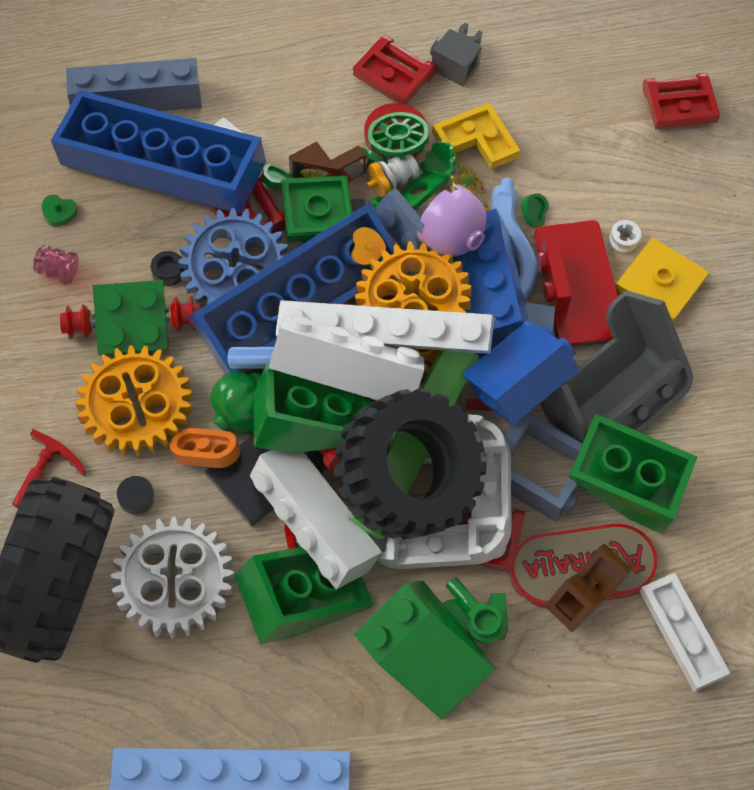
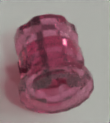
(56, 264)

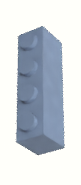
(148, 84)

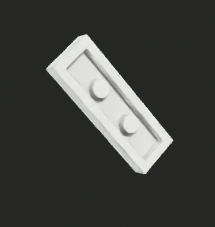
(684, 632)

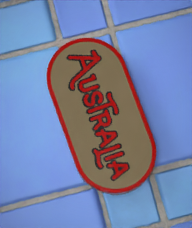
(551, 558)

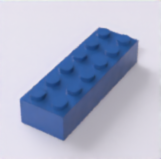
(159, 151)
(310, 273)

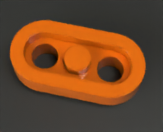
(205, 447)

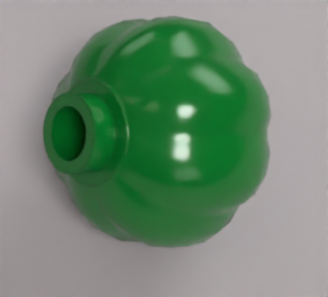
(233, 401)

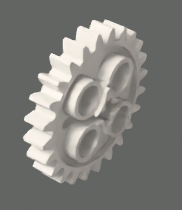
(139, 578)

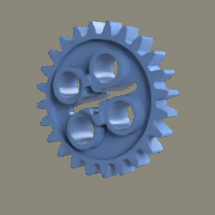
(242, 234)

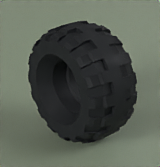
(49, 566)

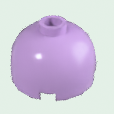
(453, 223)

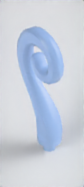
(505, 200)

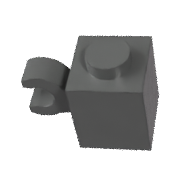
(457, 54)

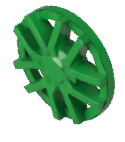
(398, 134)

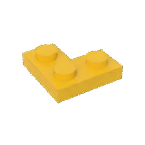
(481, 129)

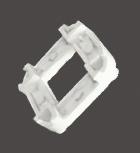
(485, 533)

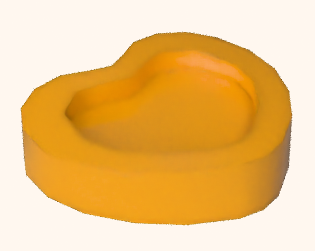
(378, 179)
(367, 246)

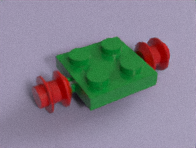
(128, 317)

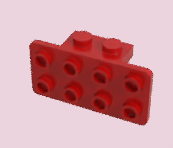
(576, 280)

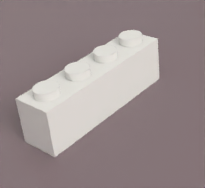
(344, 360)
(315, 516)

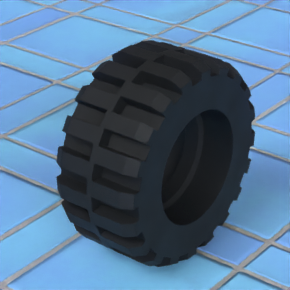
(453, 455)

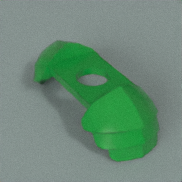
(436, 169)

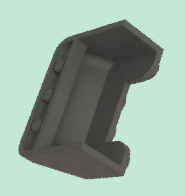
(630, 376)

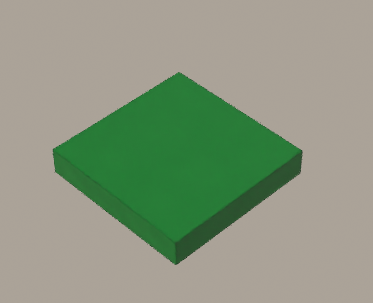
(314, 205)

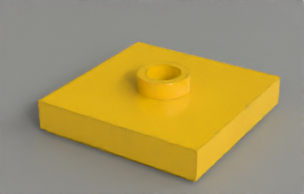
(663, 276)

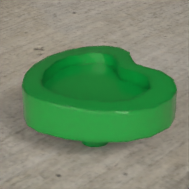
(373, 157)
(272, 175)
(534, 209)
(58, 211)

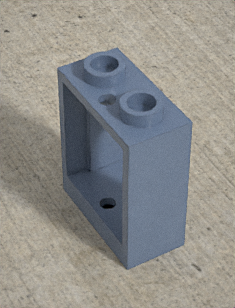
(530, 492)

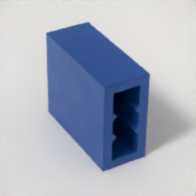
(522, 371)

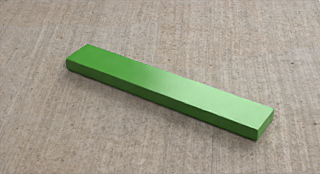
(405, 451)

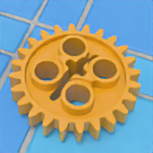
(434, 275)
(102, 411)

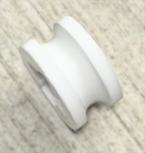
(629, 245)

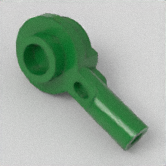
(485, 622)

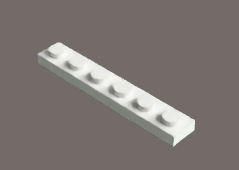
(400, 326)

